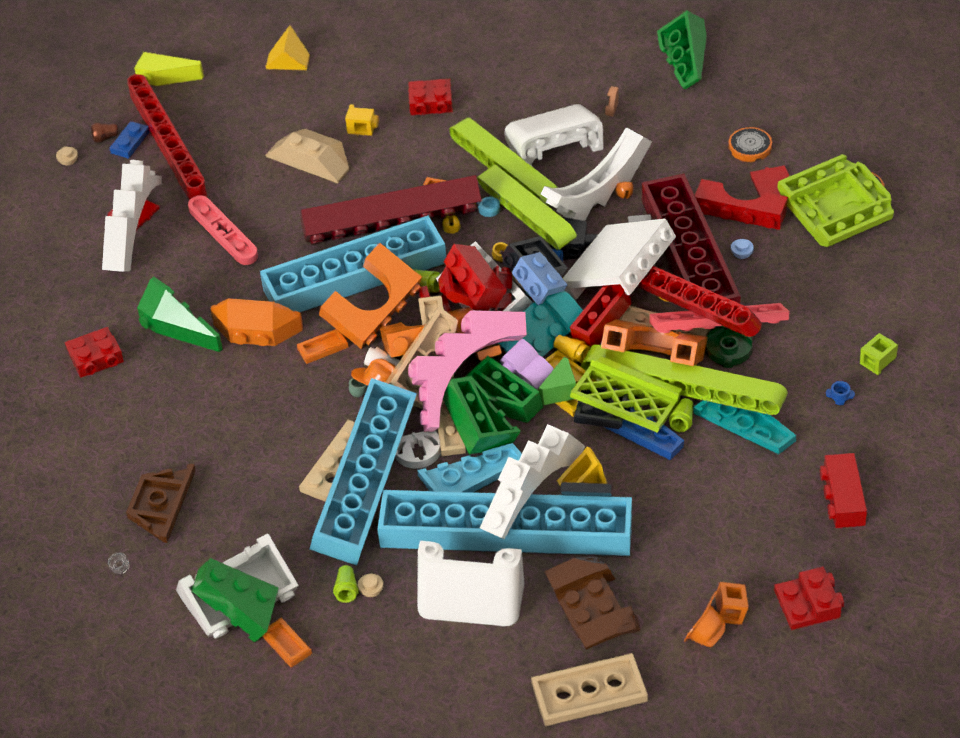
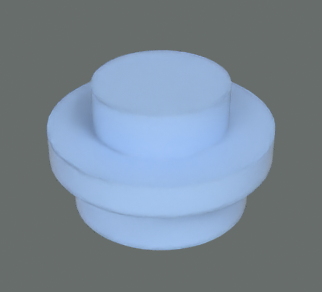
(742, 248)

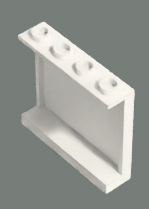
(620, 256)

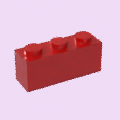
(475, 276)
(604, 308)
(843, 490)

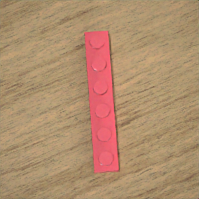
(688, 320)

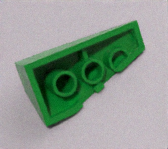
(685, 46)
(173, 319)

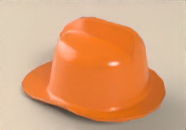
(377, 369)
(708, 627)

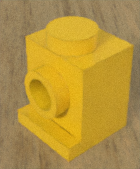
(361, 121)

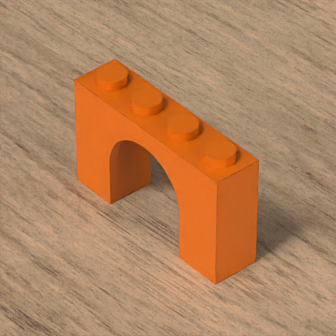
(362, 325)
(398, 337)
(681, 346)

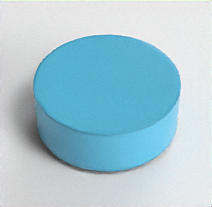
(489, 207)

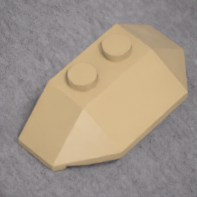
(312, 154)

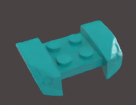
(547, 321)

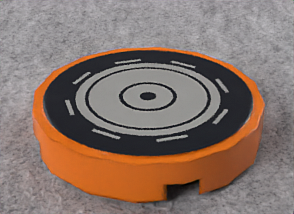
(750, 144)

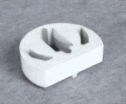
(431, 446)

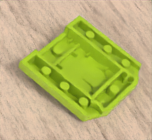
(837, 199)

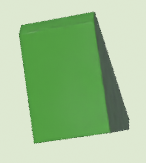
(558, 384)

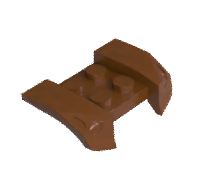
(590, 602)

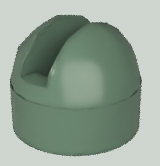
(357, 388)

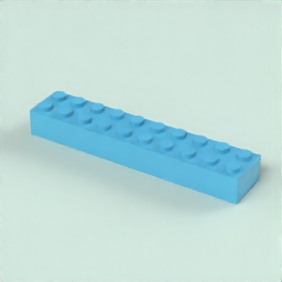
(543, 525)

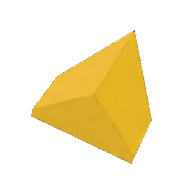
(288, 53)
(584, 470)

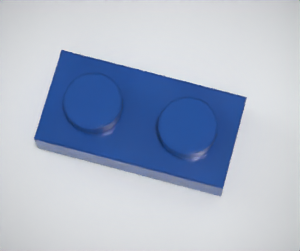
(129, 139)

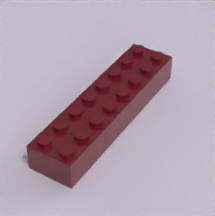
(389, 209)
(694, 250)

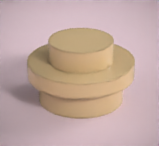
(67, 155)
(370, 585)

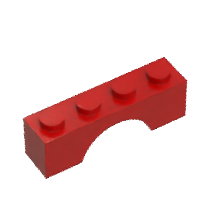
(764, 211)

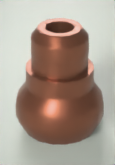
(103, 131)

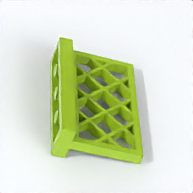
(633, 383)

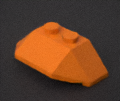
(255, 321)

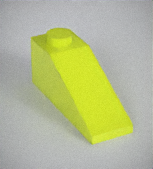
(167, 69)

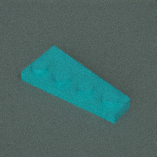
(751, 425)

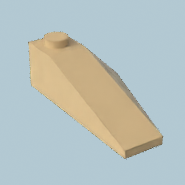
(423, 345)

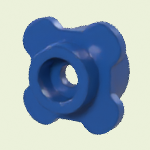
(837, 388)

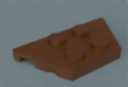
(159, 500)

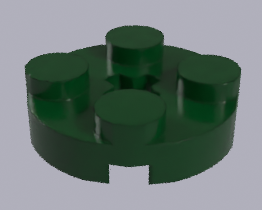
(724, 355)

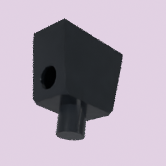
(577, 246)

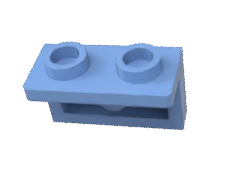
(538, 277)

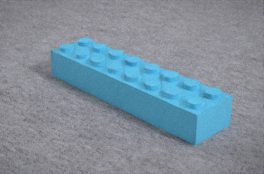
(315, 277)
(363, 472)

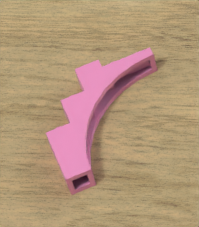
(435, 372)

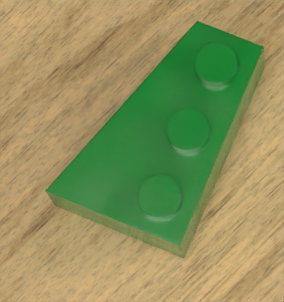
(507, 390)
(476, 418)
(237, 596)

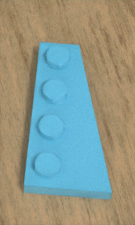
(470, 472)

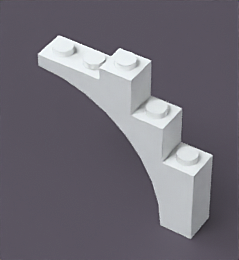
(618, 166)
(127, 206)
(523, 476)

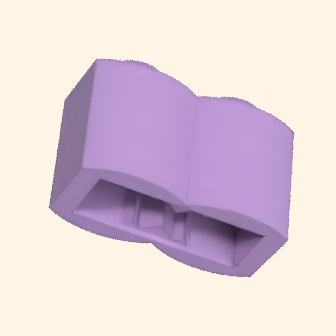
(527, 364)

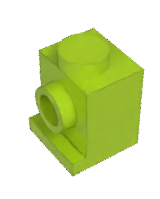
(878, 353)

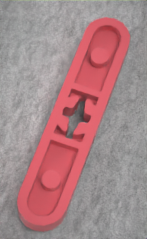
(234, 242)

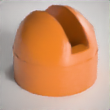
(624, 189)

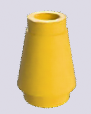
(572, 348)

